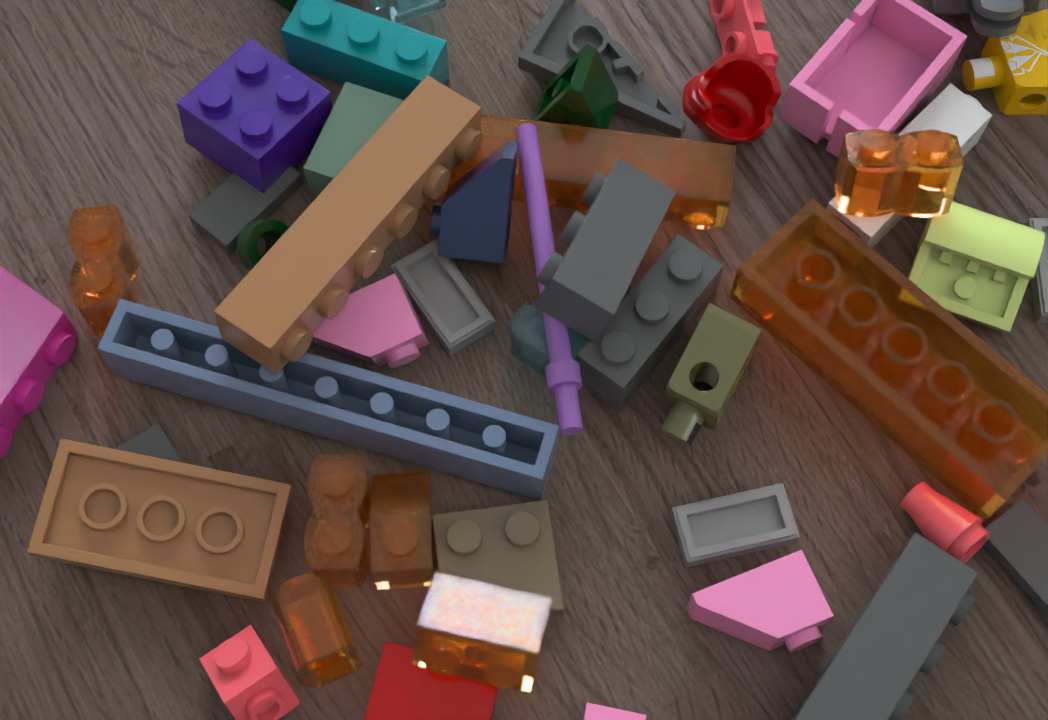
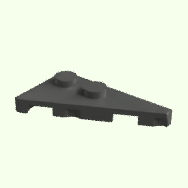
(565, 32)

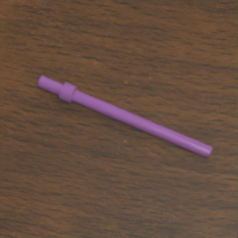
(563, 372)

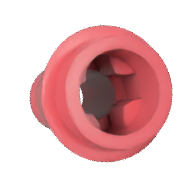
(945, 522)

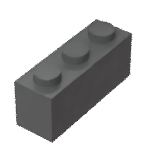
(603, 248)
(649, 322)

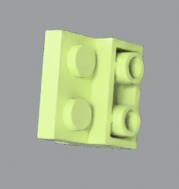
(977, 264)

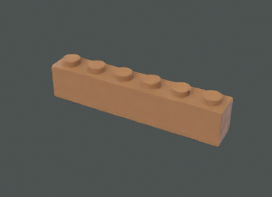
(350, 226)

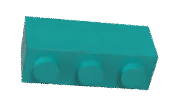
(362, 48)

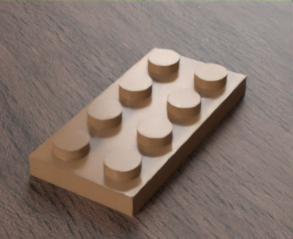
(161, 520)

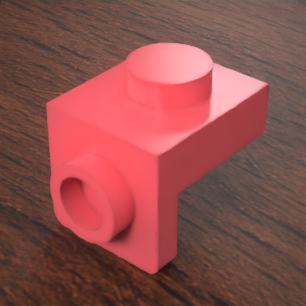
(249, 678)

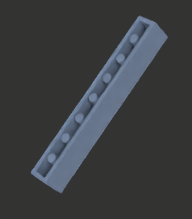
(334, 401)

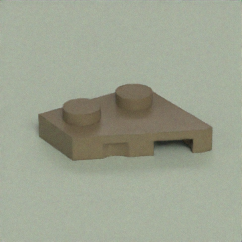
(502, 547)

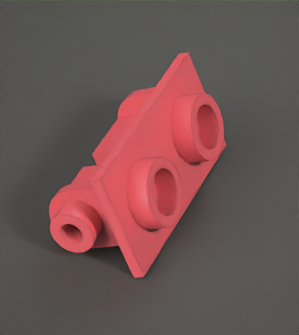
(736, 30)

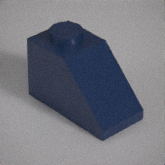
(478, 210)

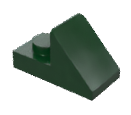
(579, 93)

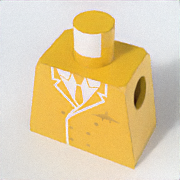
(1015, 68)

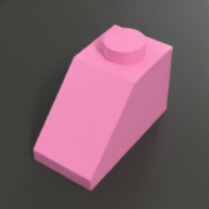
(375, 326)
(767, 605)

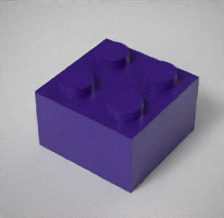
(255, 115)

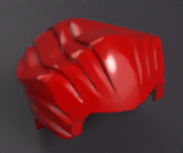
(732, 99)

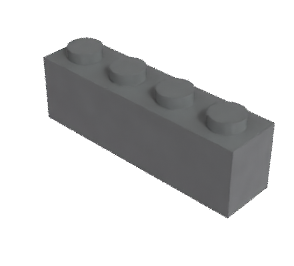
(893, 637)

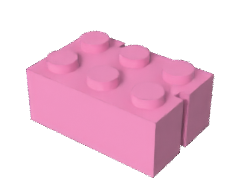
(884, 78)

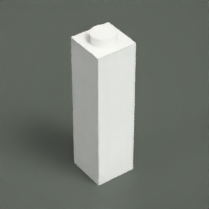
(949, 113)

